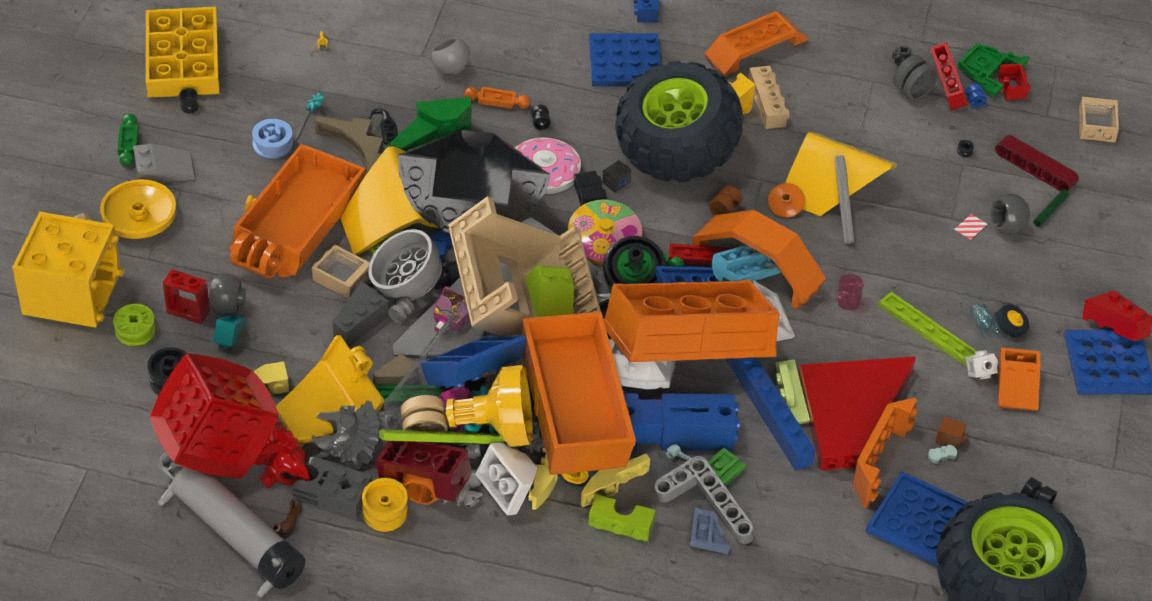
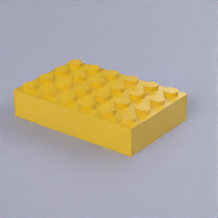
(182, 51)

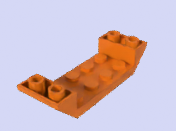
(751, 39)
(895, 419)

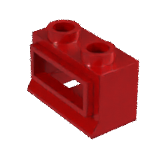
(1013, 72)

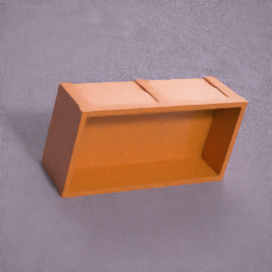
(691, 321)
(577, 393)

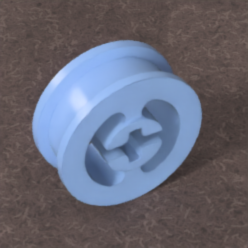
(272, 145)

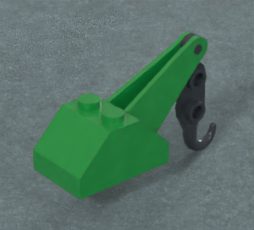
(431, 122)

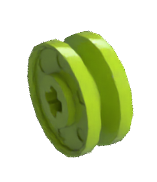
(134, 324)

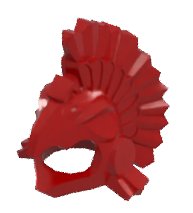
(281, 456)

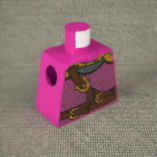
(445, 306)

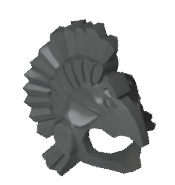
(353, 434)

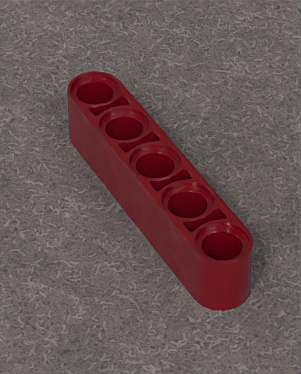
(1036, 163)

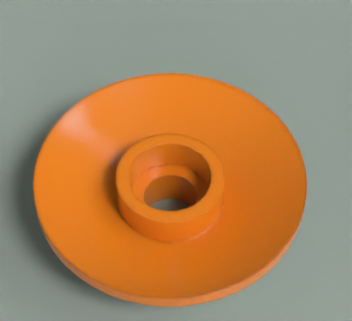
(786, 208)

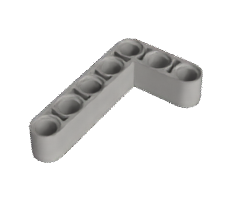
(712, 493)

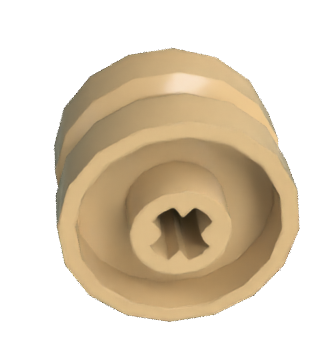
(424, 414)

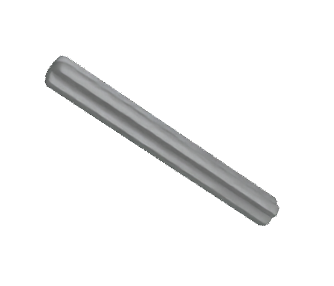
(844, 199)

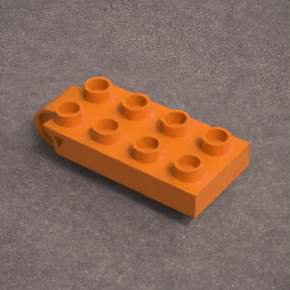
(294, 213)

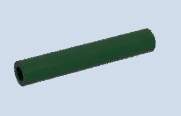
(1051, 208)

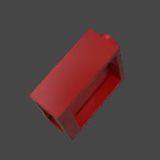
(176, 305)

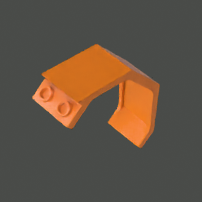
(774, 242)

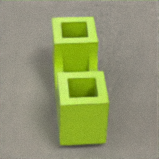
(635, 525)

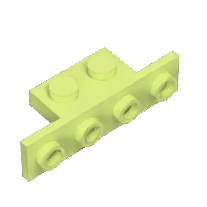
(791, 389)

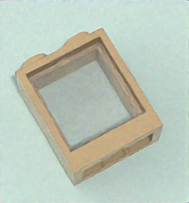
(1098, 121)
(340, 271)

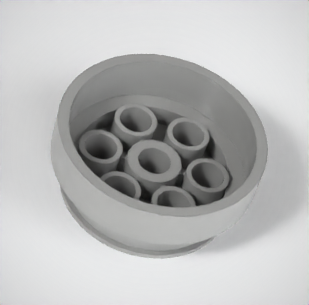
(406, 265)

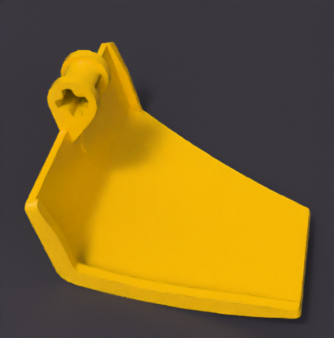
(379, 205)

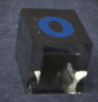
(616, 176)

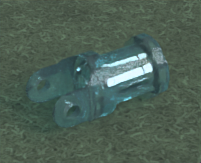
(983, 320)

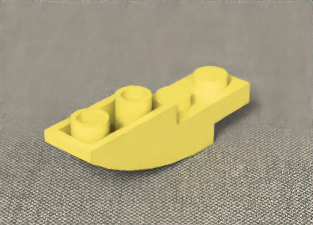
(607, 481)
(542, 482)

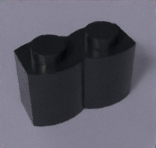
(589, 187)

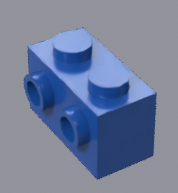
(646, 10)

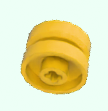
(385, 504)

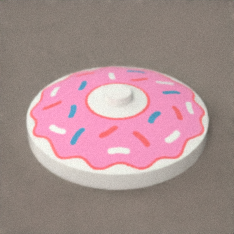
(555, 158)

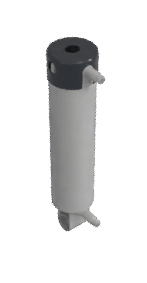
(236, 524)

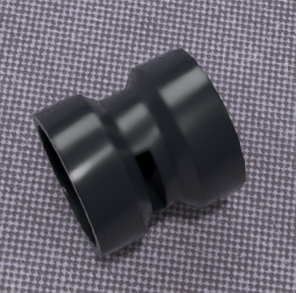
(189, 100)
(540, 117)

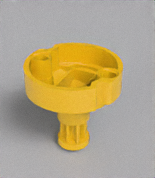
(504, 407)

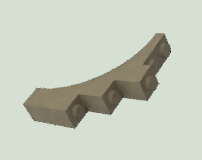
(354, 135)

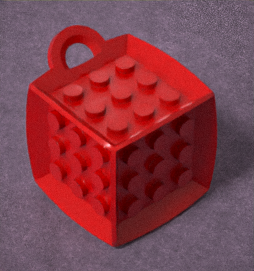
(213, 416)

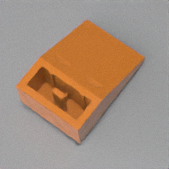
(1018, 379)

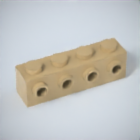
(768, 97)

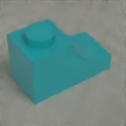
(228, 330)

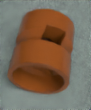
(726, 200)

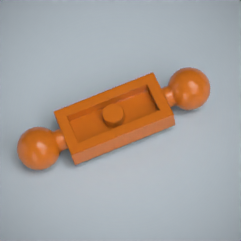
(497, 97)

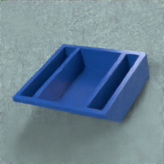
(473, 360)

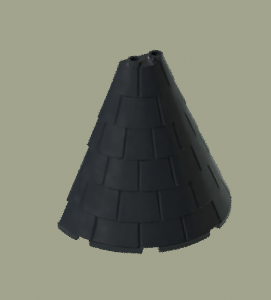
(462, 170)

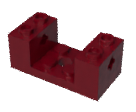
(443, 464)

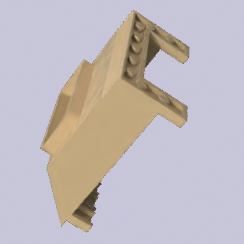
(485, 239)

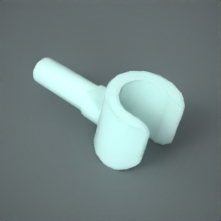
(674, 450)

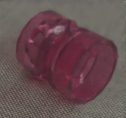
(849, 292)

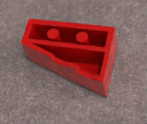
(1118, 313)

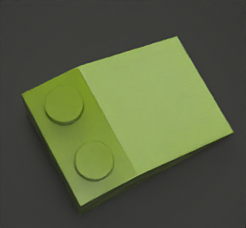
(551, 290)

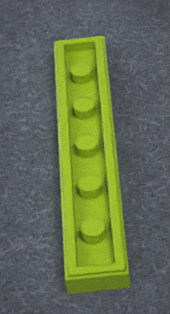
(926, 327)
(440, 436)

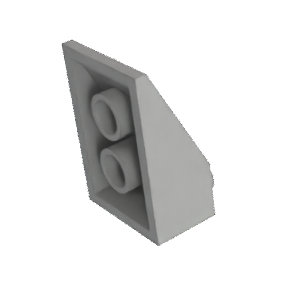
(163, 163)

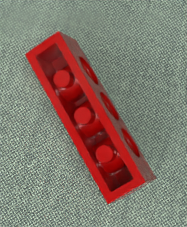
(949, 76)

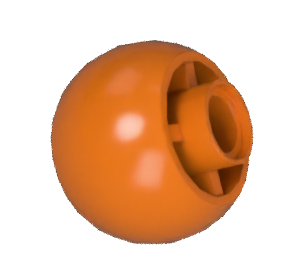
(419, 489)

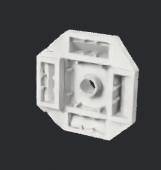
(642, 374)

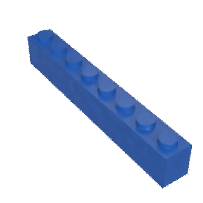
(774, 411)

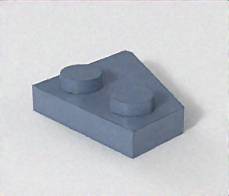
(706, 532)

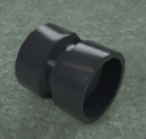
(452, 275)
(1045, 493)

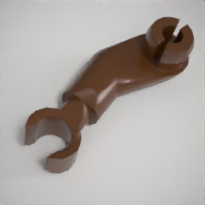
(289, 524)

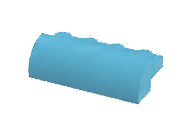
(743, 264)

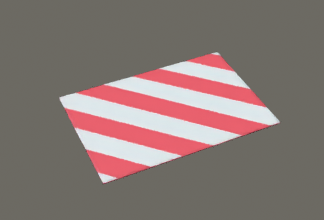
(970, 226)

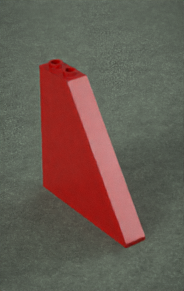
(848, 402)

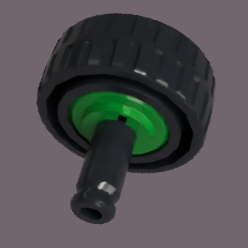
(632, 261)

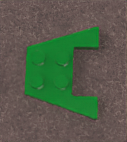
(983, 62)

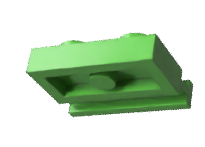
(725, 466)

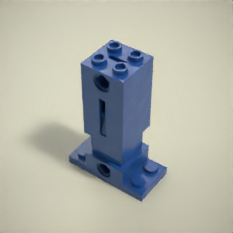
(686, 420)

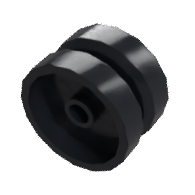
(161, 366)

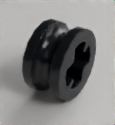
(965, 152)

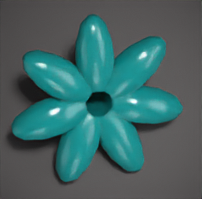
(315, 102)

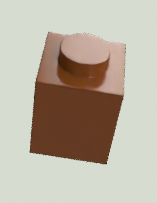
(951, 433)

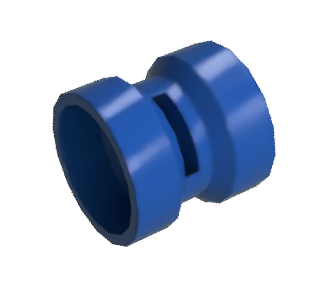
(976, 95)

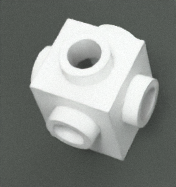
(982, 364)

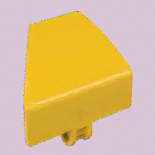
(816, 171)
(334, 382)

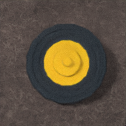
(1012, 320)

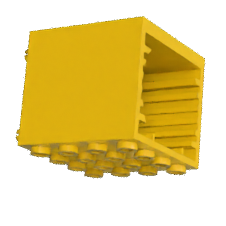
(67, 269)

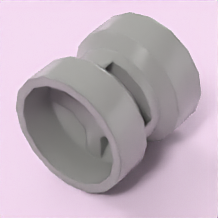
(399, 312)

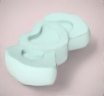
(942, 454)

